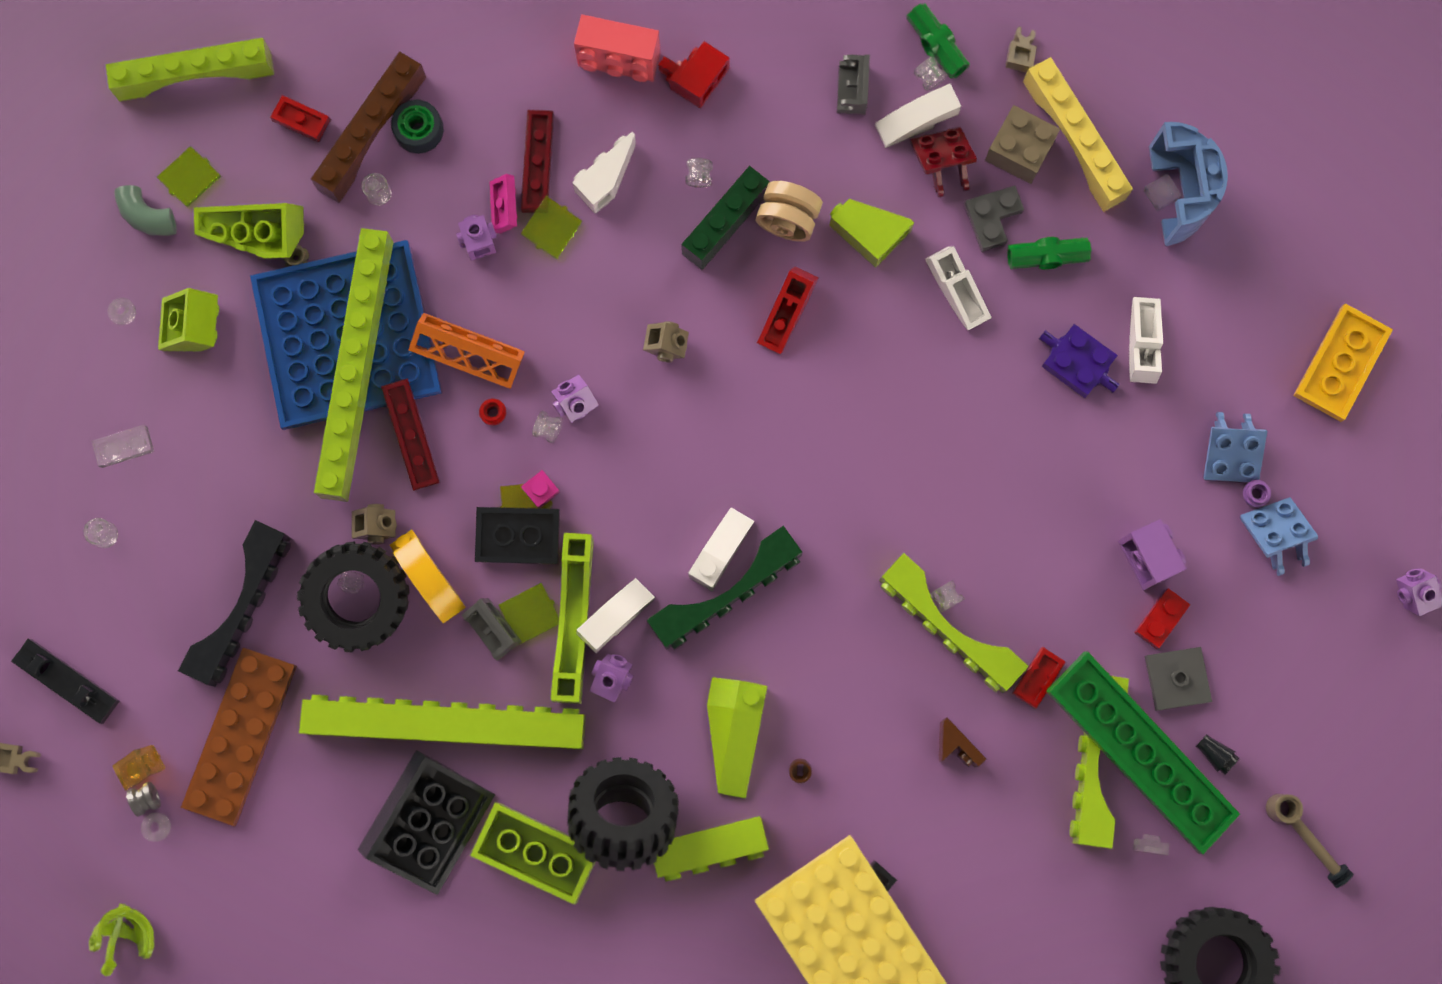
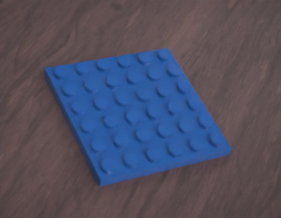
(302, 329)

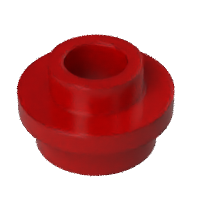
(489, 404)

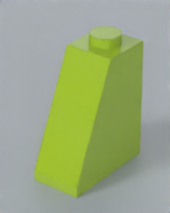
(869, 229)

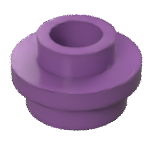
(1264, 490)

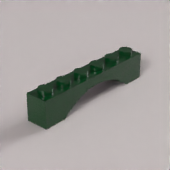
(678, 621)

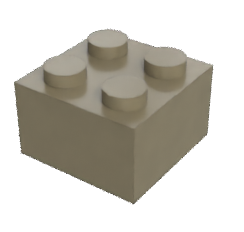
(1022, 144)

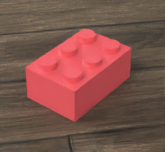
(617, 48)

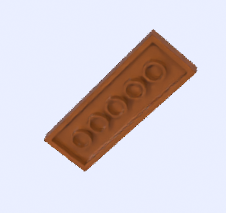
(238, 737)

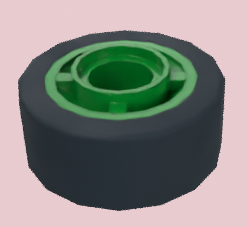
(413, 113)

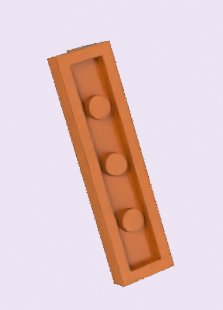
(472, 343)

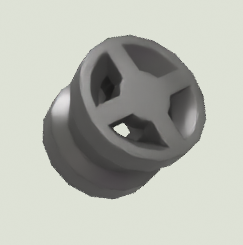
(143, 799)

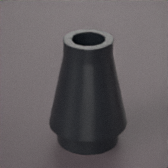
(1218, 754)

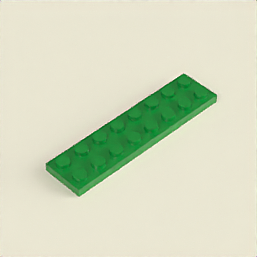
(1143, 752)

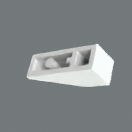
(720, 549)

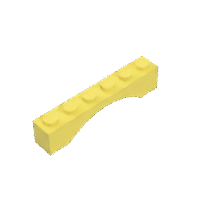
(1100, 168)

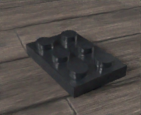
(517, 535)

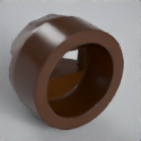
(793, 768)

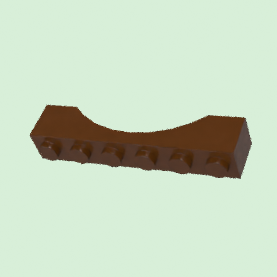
(344, 159)

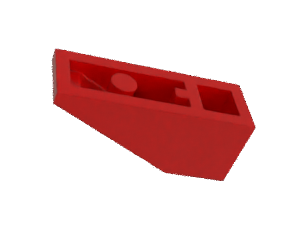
(787, 309)

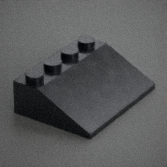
(426, 822)

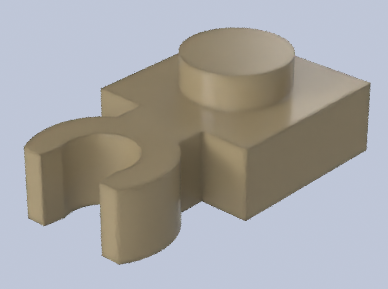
(1021, 52)
(12, 759)

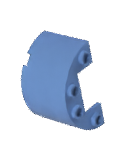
(1201, 175)

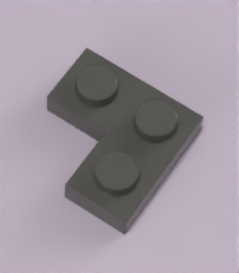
(987, 212)

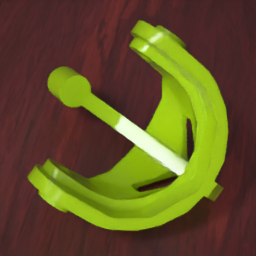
(141, 934)

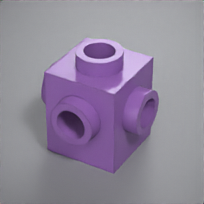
(476, 236)
(574, 399)
(1419, 591)
(611, 676)

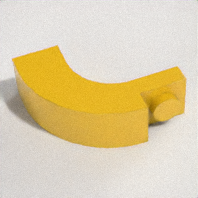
(426, 576)

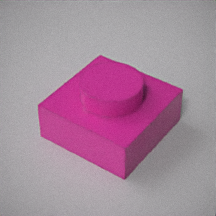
(540, 489)

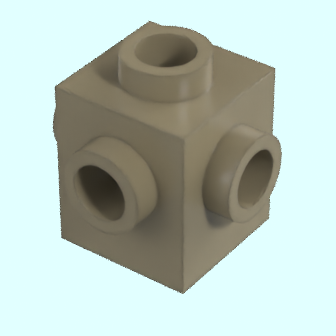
(666, 341)
(374, 524)

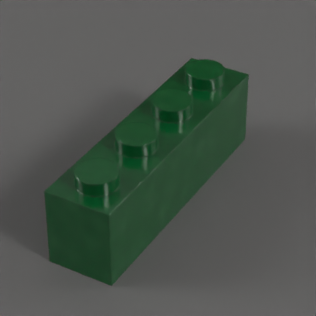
(725, 218)

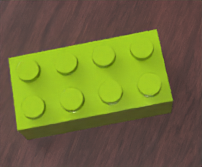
(533, 853)

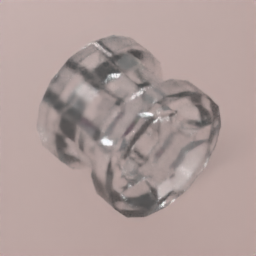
(930, 73)
(699, 172)
(374, 183)
(547, 427)
(94, 530)
(947, 596)

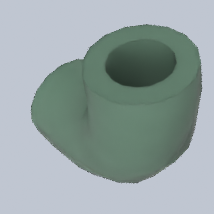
(140, 215)

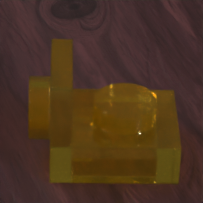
(138, 766)

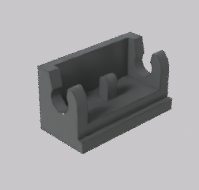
(853, 84)
(491, 628)

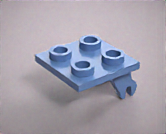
(1235, 452)
(1280, 528)

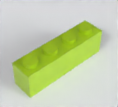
(712, 846)

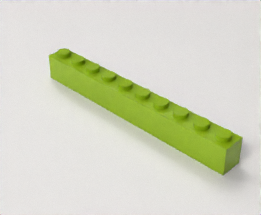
(354, 365)
(442, 724)

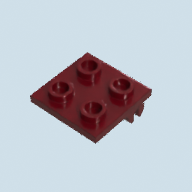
(943, 151)

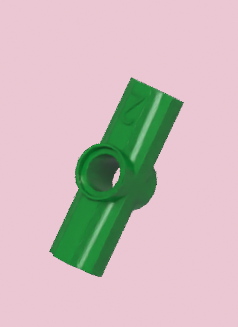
(937, 40)
(1049, 253)

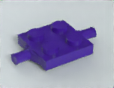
(1079, 361)

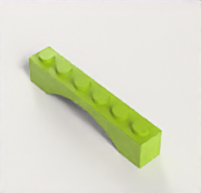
(145, 75)
(574, 609)
(995, 663)
(1093, 820)

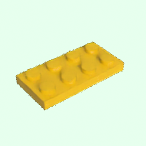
(1343, 362)

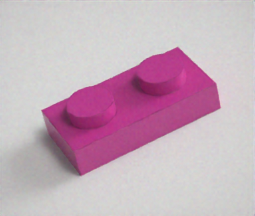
(503, 203)

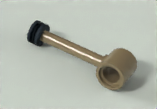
(1338, 874)

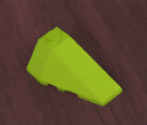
(257, 228)
(734, 725)

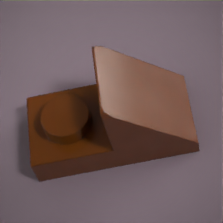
(952, 738)

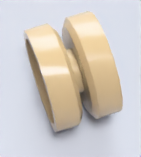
(789, 211)

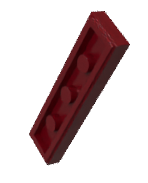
(537, 159)
(410, 434)

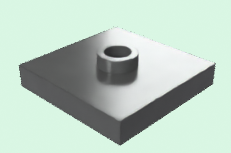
(1178, 678)

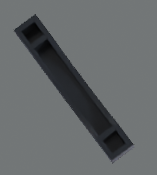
(262, 553)

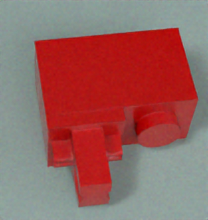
(698, 75)

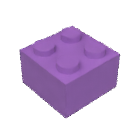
(1153, 554)

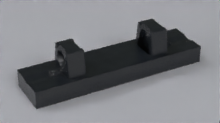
(65, 681)

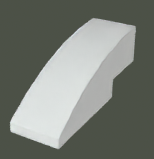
(918, 115)
(958, 287)
(1145, 340)
(615, 615)

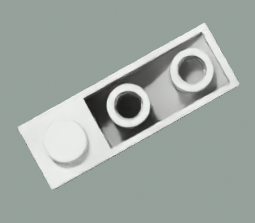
(601, 181)

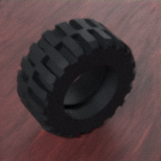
(331, 626)
(618, 844)
(1210, 922)

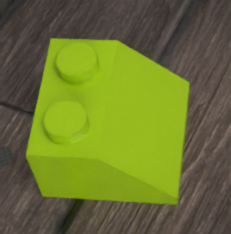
(188, 321)

